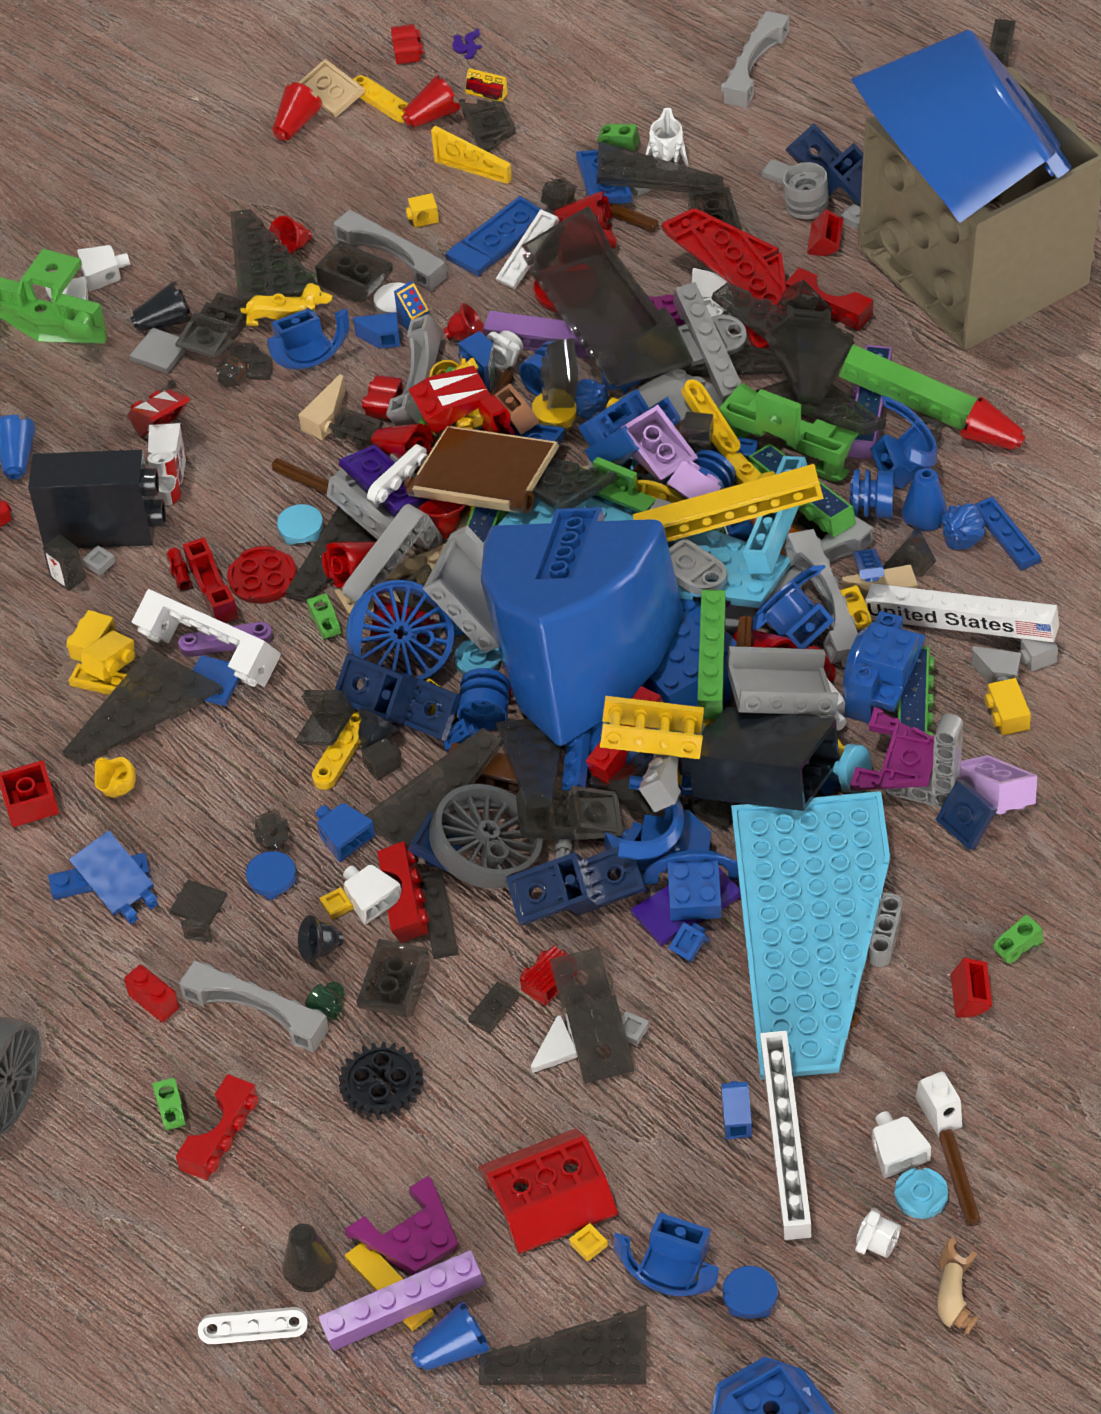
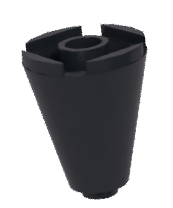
(162, 310)

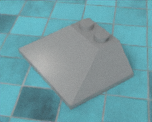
(670, 386)

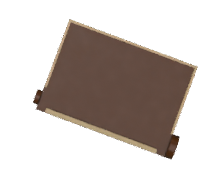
(483, 469)

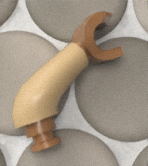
(950, 1298)

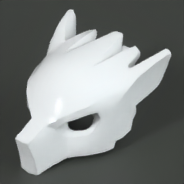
(667, 141)

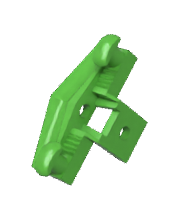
(65, 317)
(767, 412)

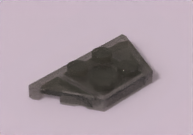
(488, 122)

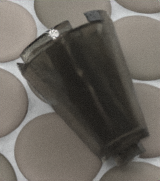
(308, 1259)

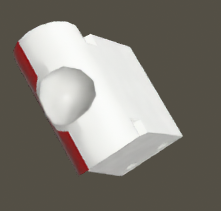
(169, 456)

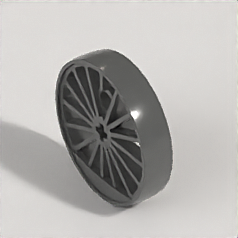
(482, 835)
(18, 1067)

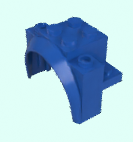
(605, 432)
(880, 653)

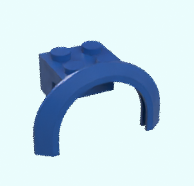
(300, 340)
(910, 452)
(792, 613)
(658, 834)
(693, 882)
(672, 1258)

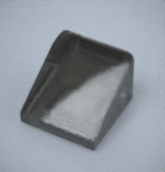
(196, 929)

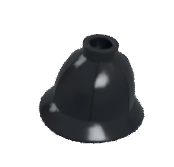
(374, 728)
(317, 938)

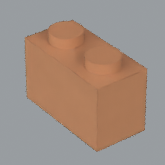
(521, 414)

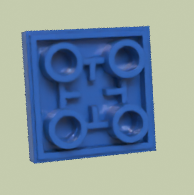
(219, 672)

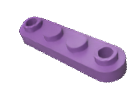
(201, 644)

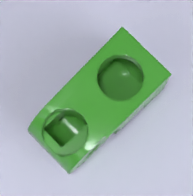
(620, 135)
(324, 616)
(1018, 939)
(169, 1104)

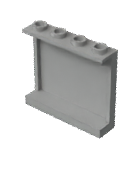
(353, 500)
(458, 587)
(780, 681)

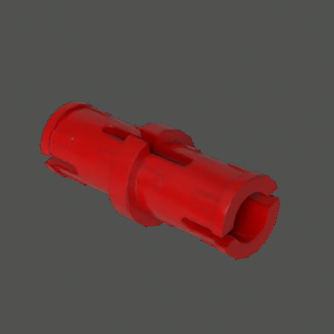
(178, 569)

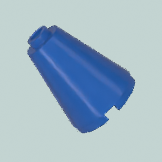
(15, 445)
(924, 501)
(450, 1340)

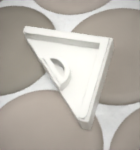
(555, 1048)

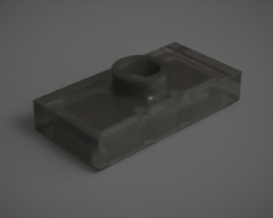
(710, 811)
(493, 1007)

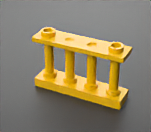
(652, 715)

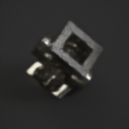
(557, 194)
(264, 823)

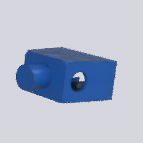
(343, 829)

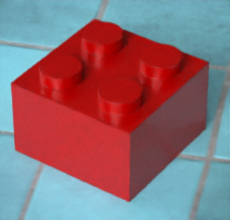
(28, 793)

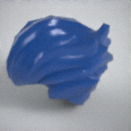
(590, 398)
(963, 526)

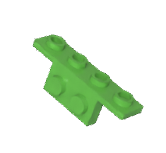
(624, 489)

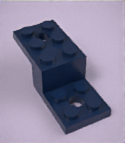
(841, 168)
(398, 696)
(574, 885)

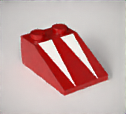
(449, 396)
(159, 409)

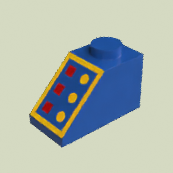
(409, 304)

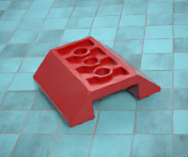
(555, 1199)

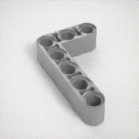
(407, 528)
(945, 765)
(888, 919)

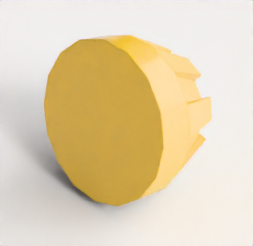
(553, 417)

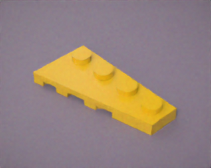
(467, 157)

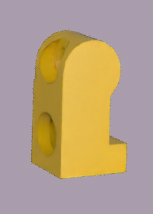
(857, 607)

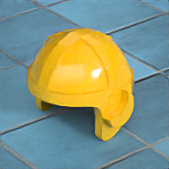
(114, 776)

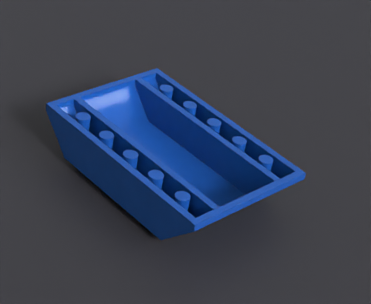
(678, 672)

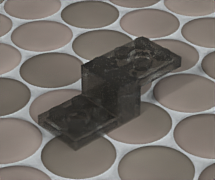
(591, 1015)

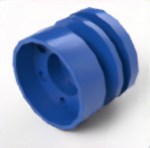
(530, 370)
(716, 465)
(873, 493)
(484, 698)

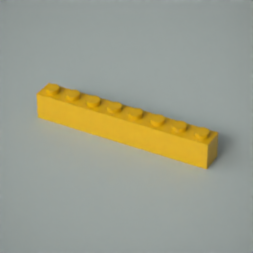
(737, 503)

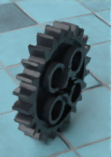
(364, 1094)

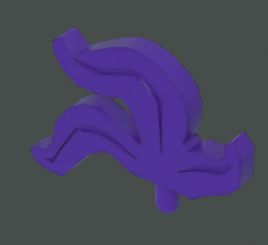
(470, 47)

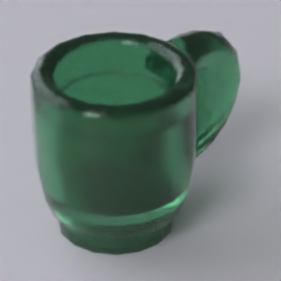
(325, 1000)

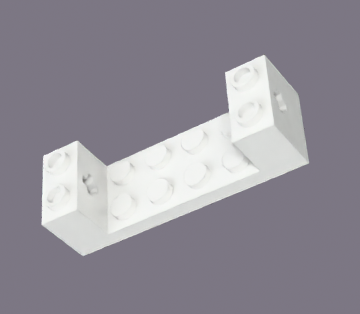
(160, 616)

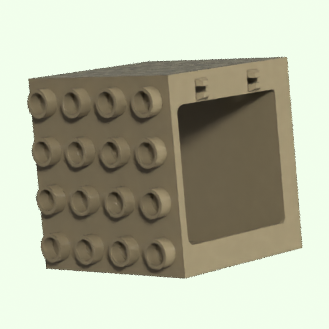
(994, 263)

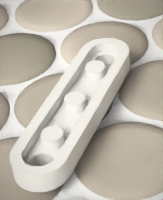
(397, 474)
(253, 1325)

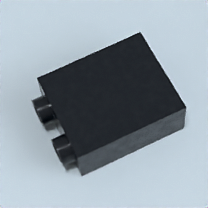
(96, 498)
(764, 759)

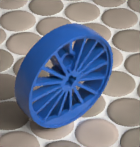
(356, 624)

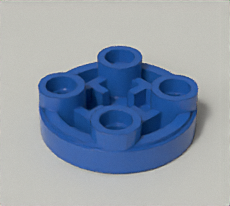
(271, 874)
(750, 1292)

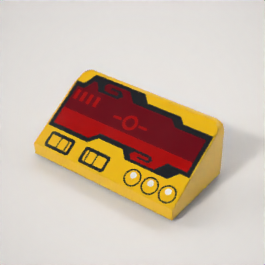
(486, 85)

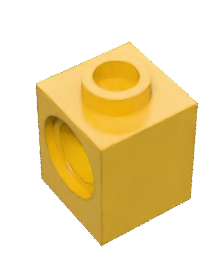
(422, 210)

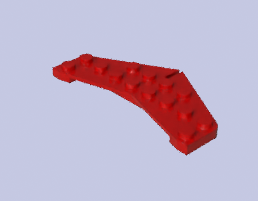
(733, 256)

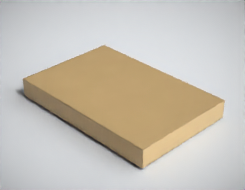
(333, 87)

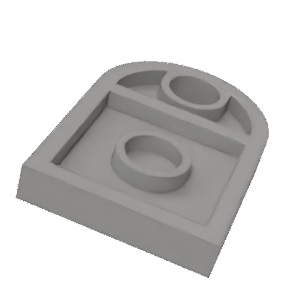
(723, 324)
(696, 566)

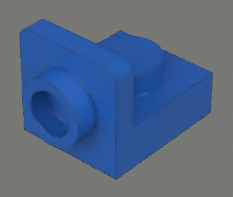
(459, 733)
(689, 941)

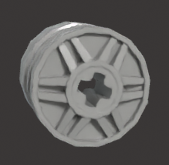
(806, 190)

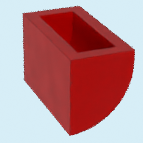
(825, 234)
(971, 988)

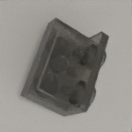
(355, 427)

